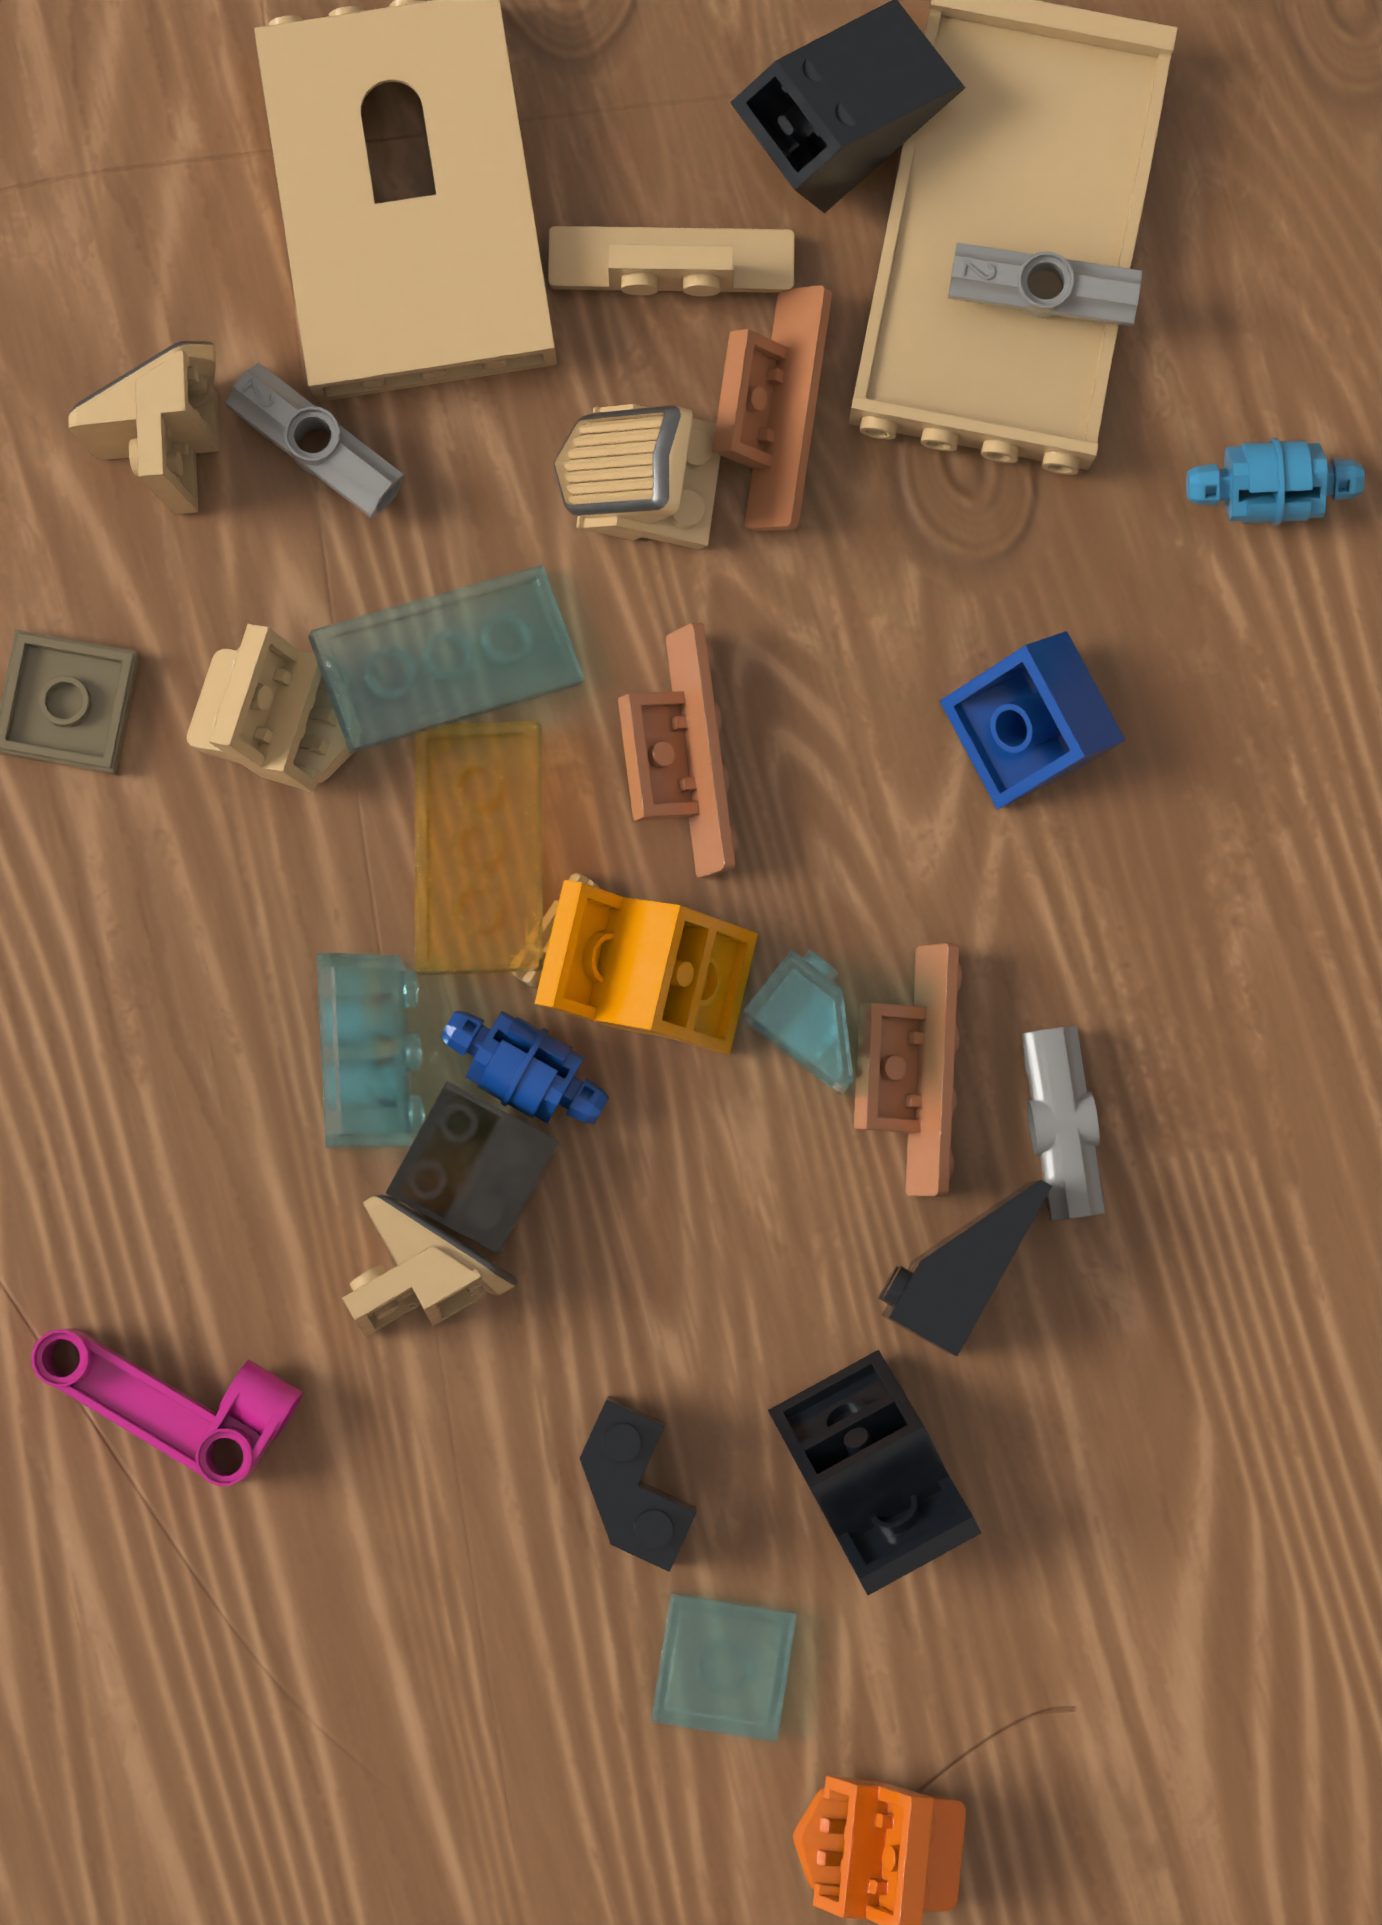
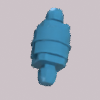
(1275, 482)

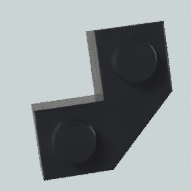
(633, 1513)

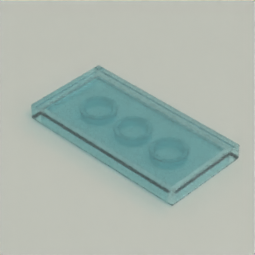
(445, 658)

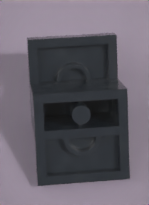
(874, 1472)

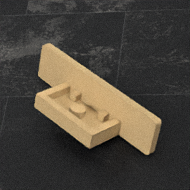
(671, 259)

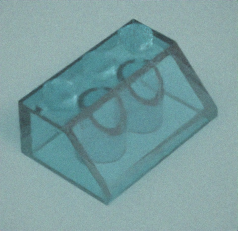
(368, 1051)

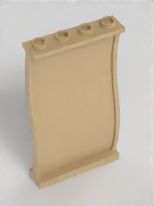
(1027, 159)

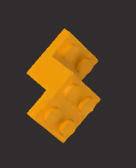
(646, 967)

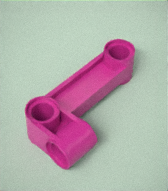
(167, 1418)

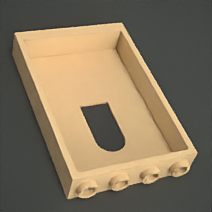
(418, 282)

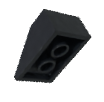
(955, 1278)

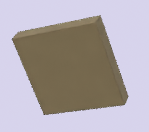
(67, 702)

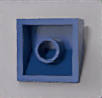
(1032, 719)

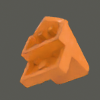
(881, 1851)

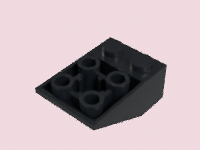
(847, 102)

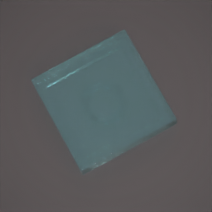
(723, 1666)

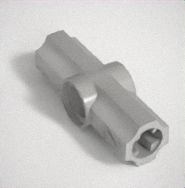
(1087, 291)
(287, 417)
(1063, 1122)

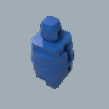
(524, 1067)

